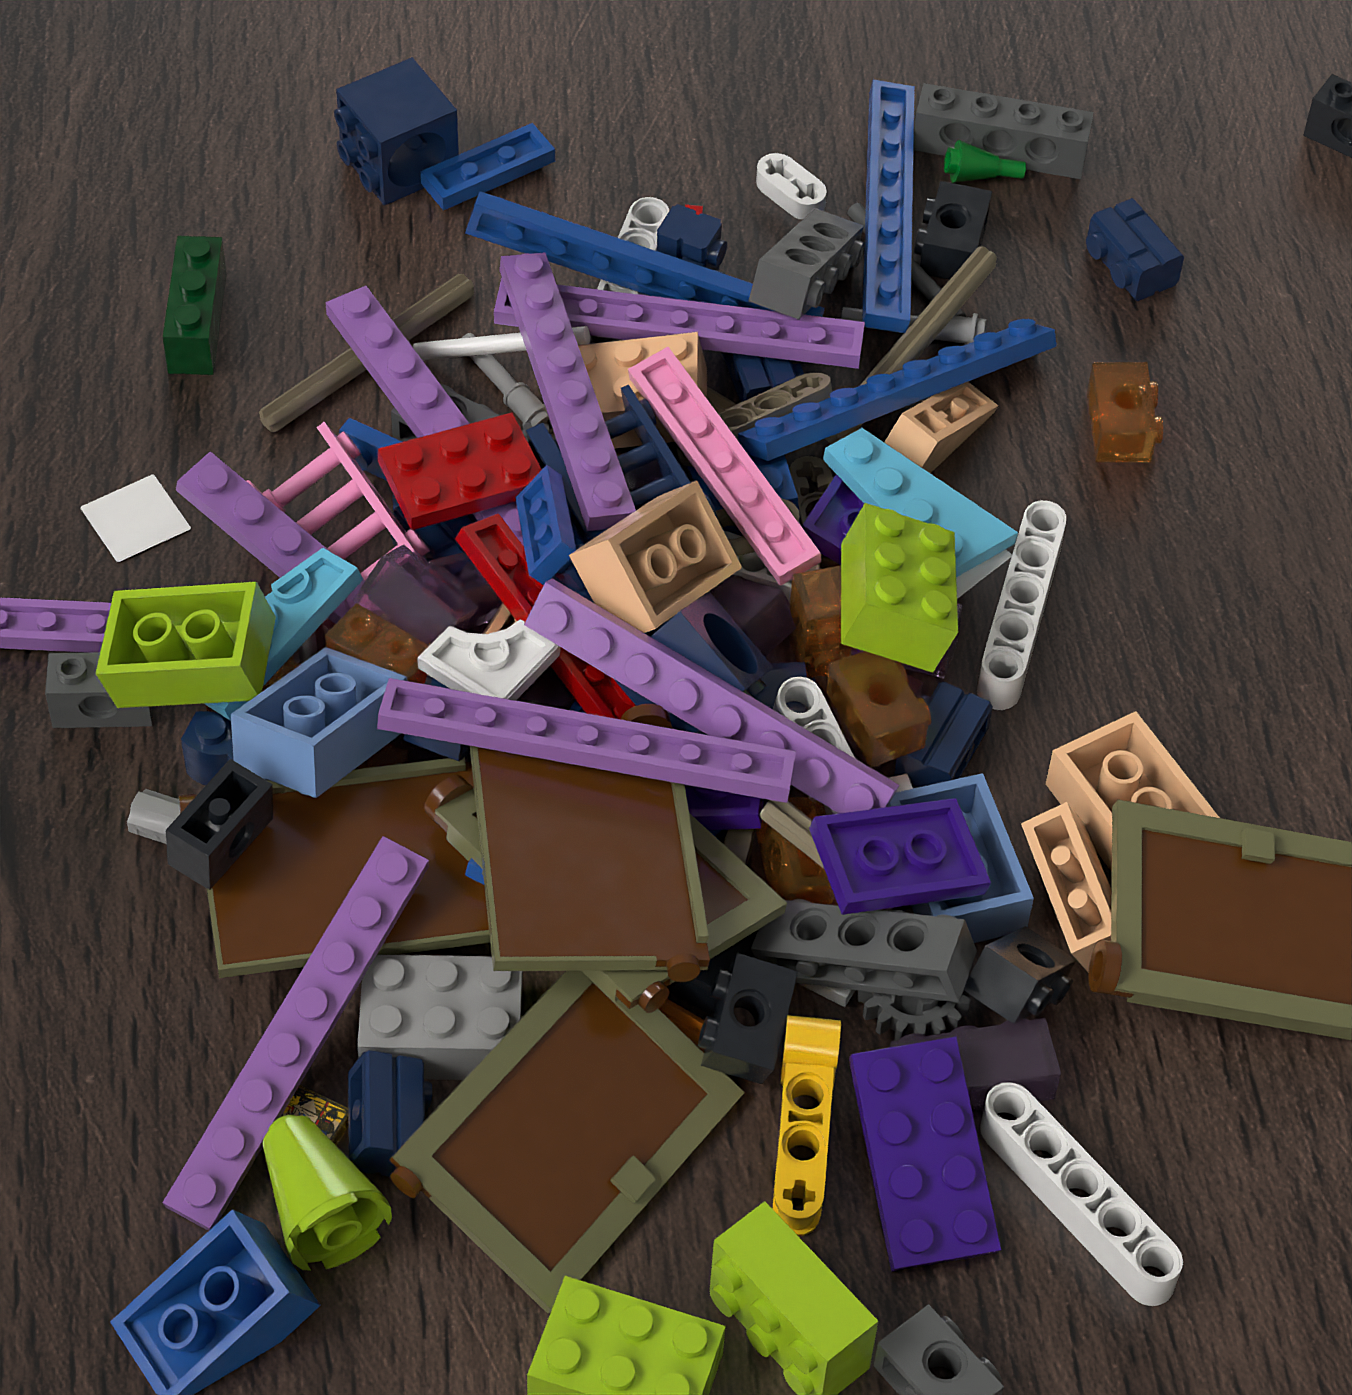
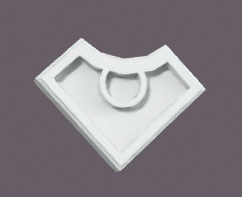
(491, 663)

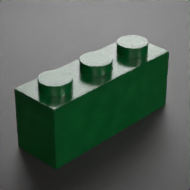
(194, 305)

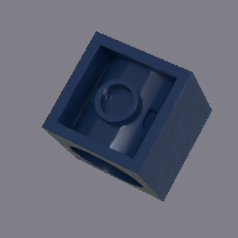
(395, 129)
(714, 642)

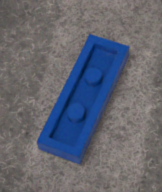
(487, 166)
(545, 525)

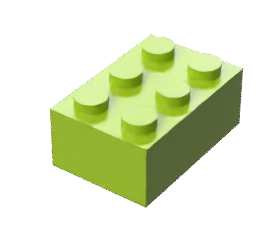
(898, 588)
(186, 645)
(791, 1304)
(622, 1347)

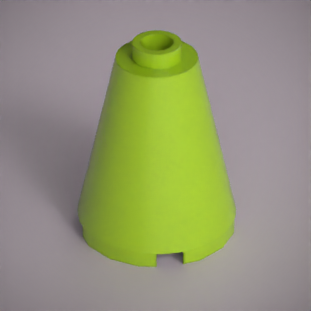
(320, 1195)

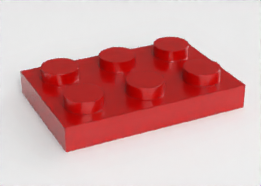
(459, 470)

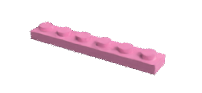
(724, 466)

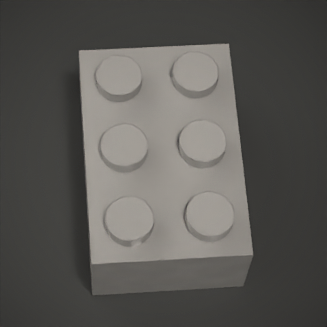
(438, 1010)

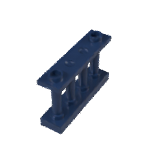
(639, 417)

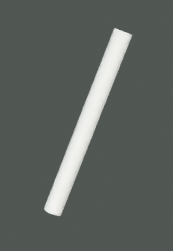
(483, 345)

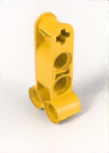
(810, 1070)

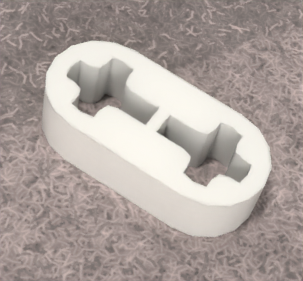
(787, 189)

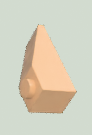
(940, 425)

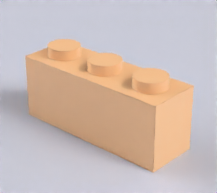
(1072, 878)

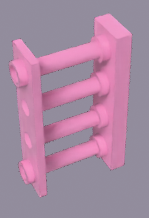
(344, 451)

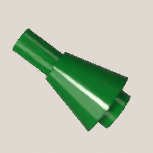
(973, 163)

